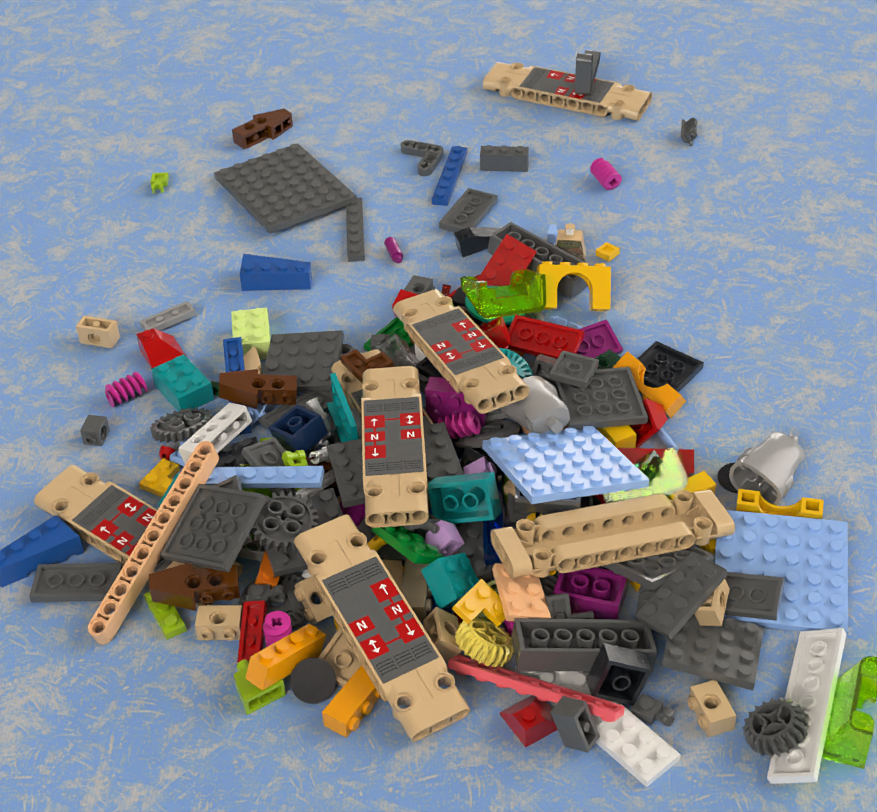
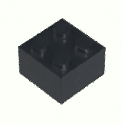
(618, 674)

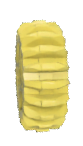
(485, 642)

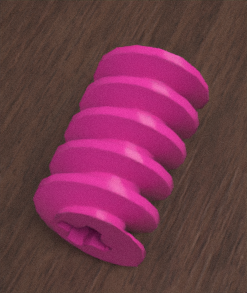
(605, 174)
(124, 388)
(462, 425)
(276, 626)

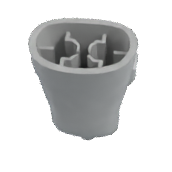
(540, 409)
(768, 467)

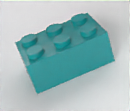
(182, 383)
(465, 497)

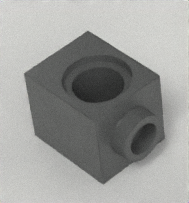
(95, 430)

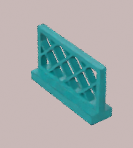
(341, 413)

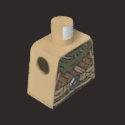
(571, 241)

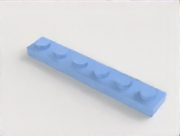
(270, 476)

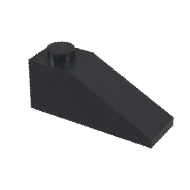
(473, 239)

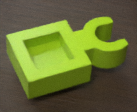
(159, 181)

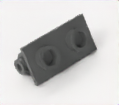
(689, 130)

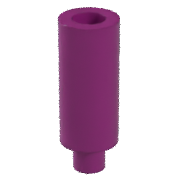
(393, 249)

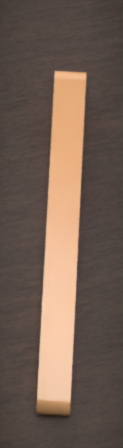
(193, 473)

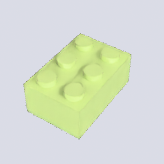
(253, 328)

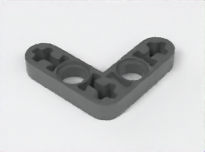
(425, 150)

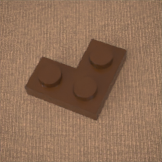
(357, 363)

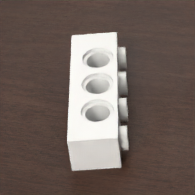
(219, 429)

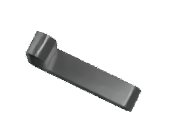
(586, 71)

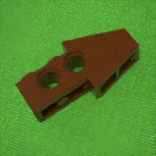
(262, 127)
(252, 388)
(186, 586)

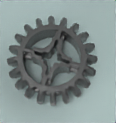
(775, 727)

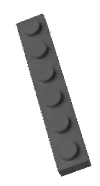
(355, 231)

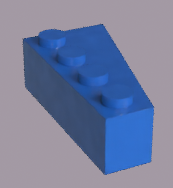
(273, 273)
(42, 545)

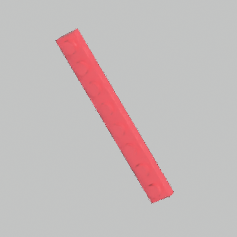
(527, 685)

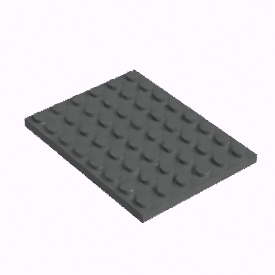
(284, 187)

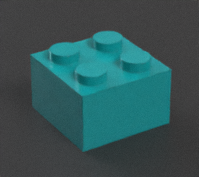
(450, 579)

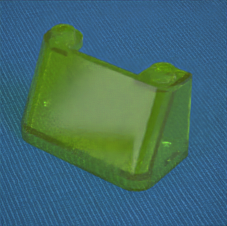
(522, 296)
(671, 480)
(849, 729)

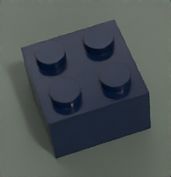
(298, 429)

